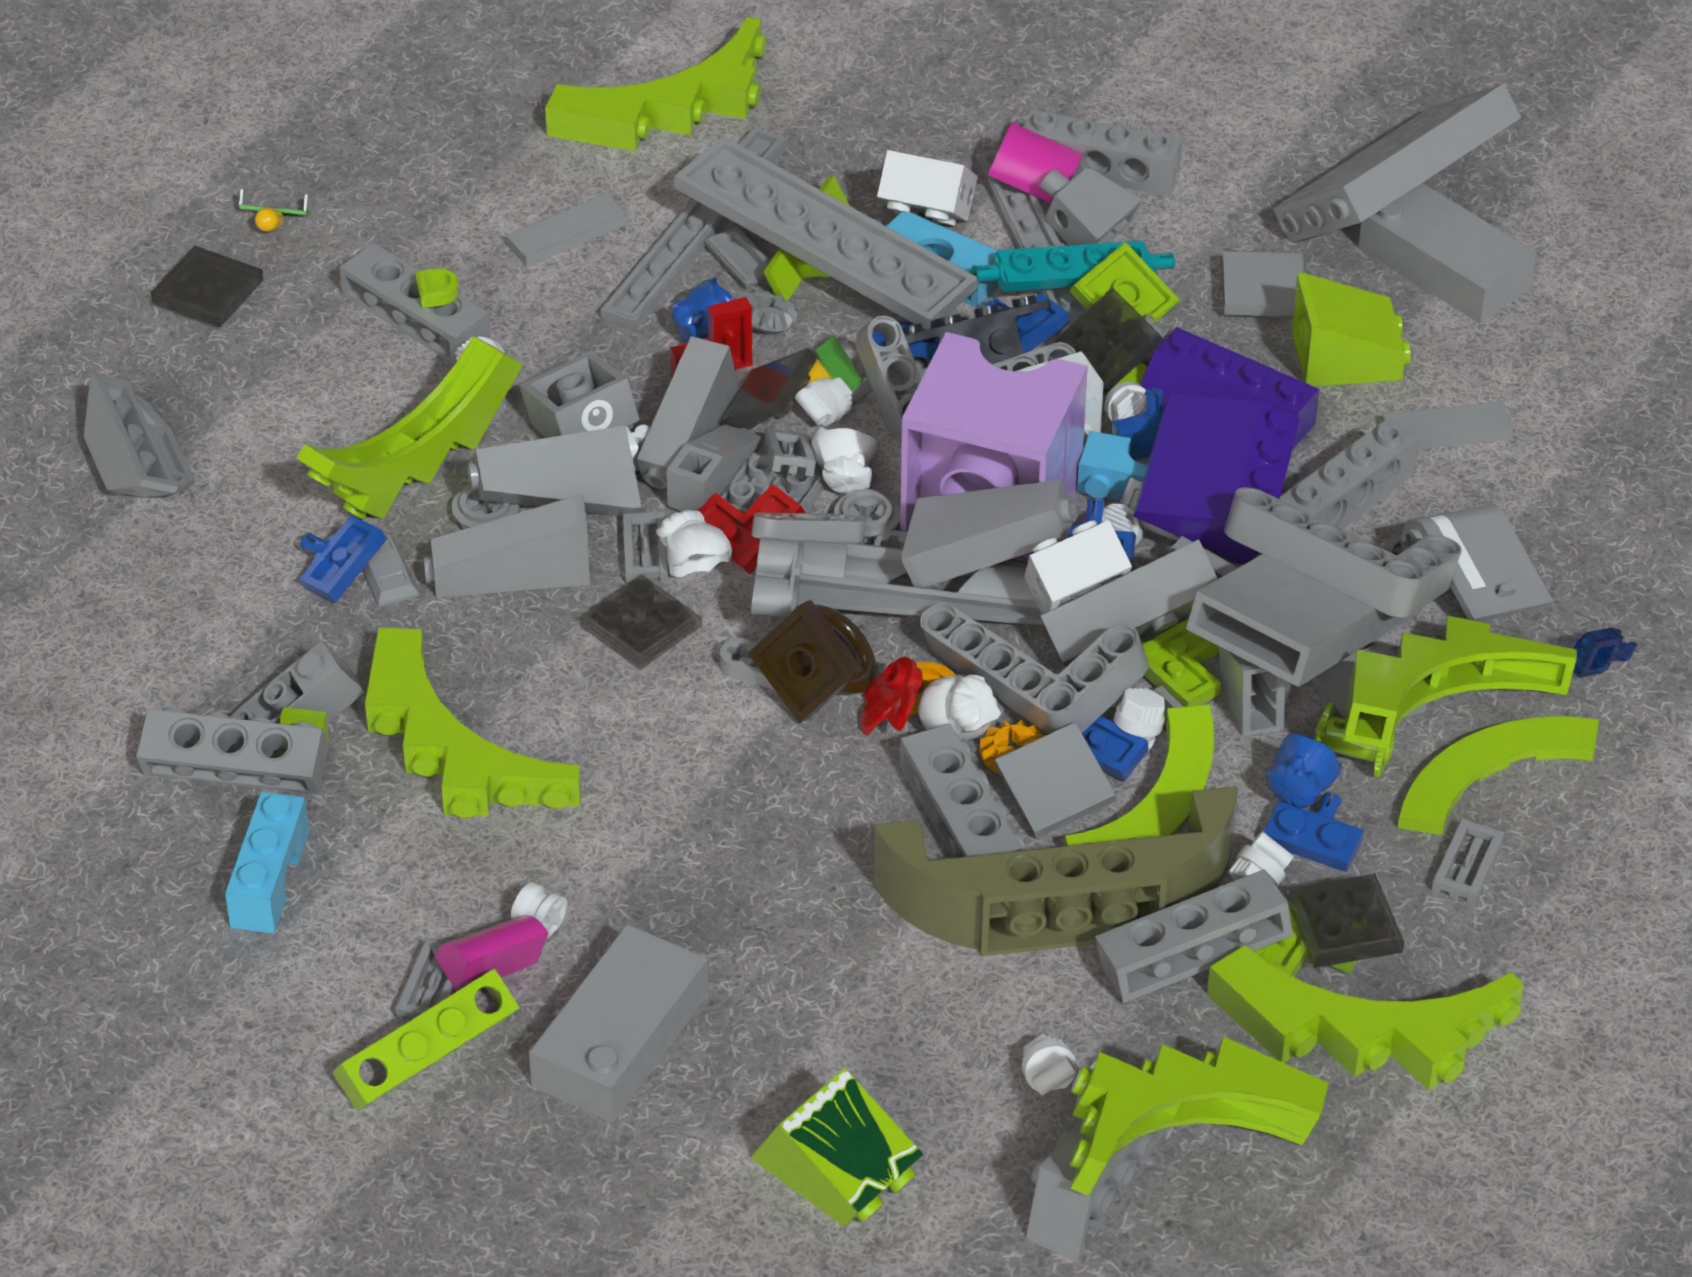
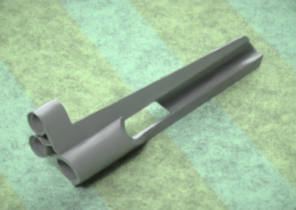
(857, 579)

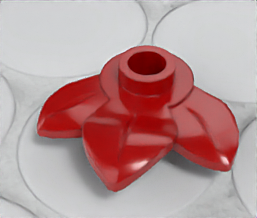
(891, 695)

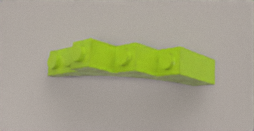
(674, 103)
(453, 414)
(1427, 668)
(437, 743)
(1359, 1032)
(1178, 1090)

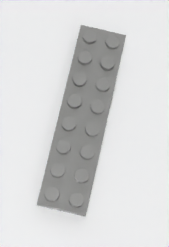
(825, 233)

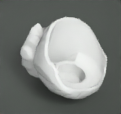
(844, 458)
(692, 543)
(962, 702)

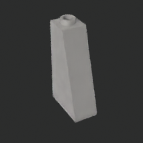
(691, 406)
(558, 468)
(982, 528)
(514, 552)

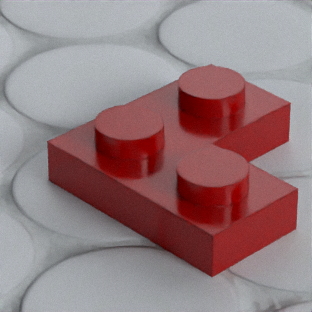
(728, 325)
(739, 526)

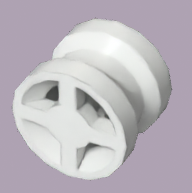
(544, 907)

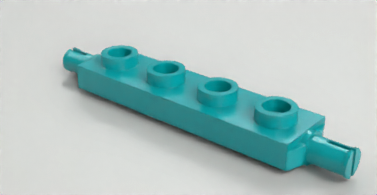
(1057, 265)

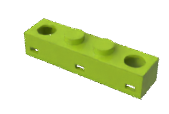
(426, 1039)

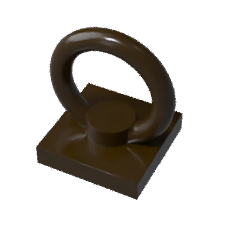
(809, 660)

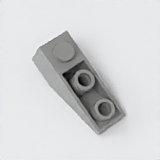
(707, 466)
(313, 682)

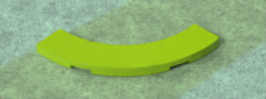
(1485, 753)
(1169, 802)

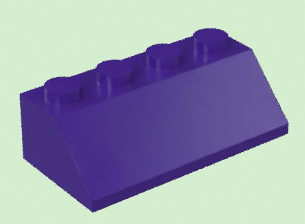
(1203, 368)

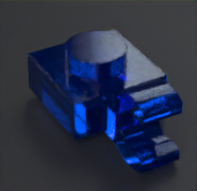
(1599, 649)

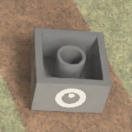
(579, 397)

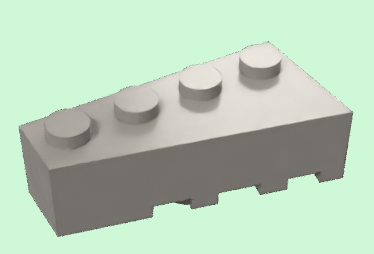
(1145, 599)
(1063, 1215)

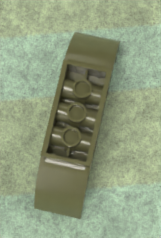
(1052, 893)

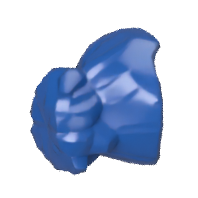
(692, 315)
(1302, 770)

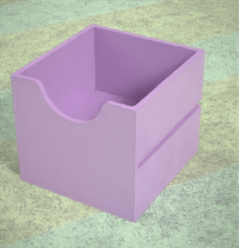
(990, 426)

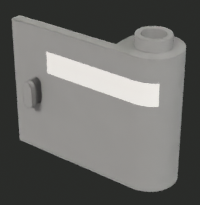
(1493, 567)

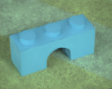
(950, 246)
(1107, 466)
(259, 876)

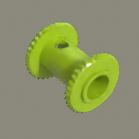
(1331, 733)

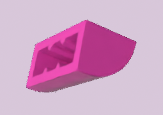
(1029, 157)
(503, 947)

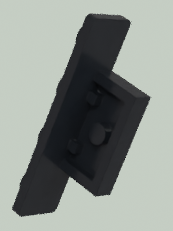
(992, 328)

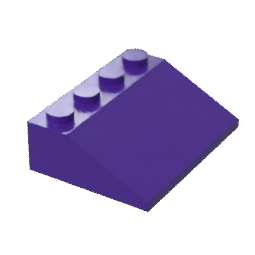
(1205, 455)

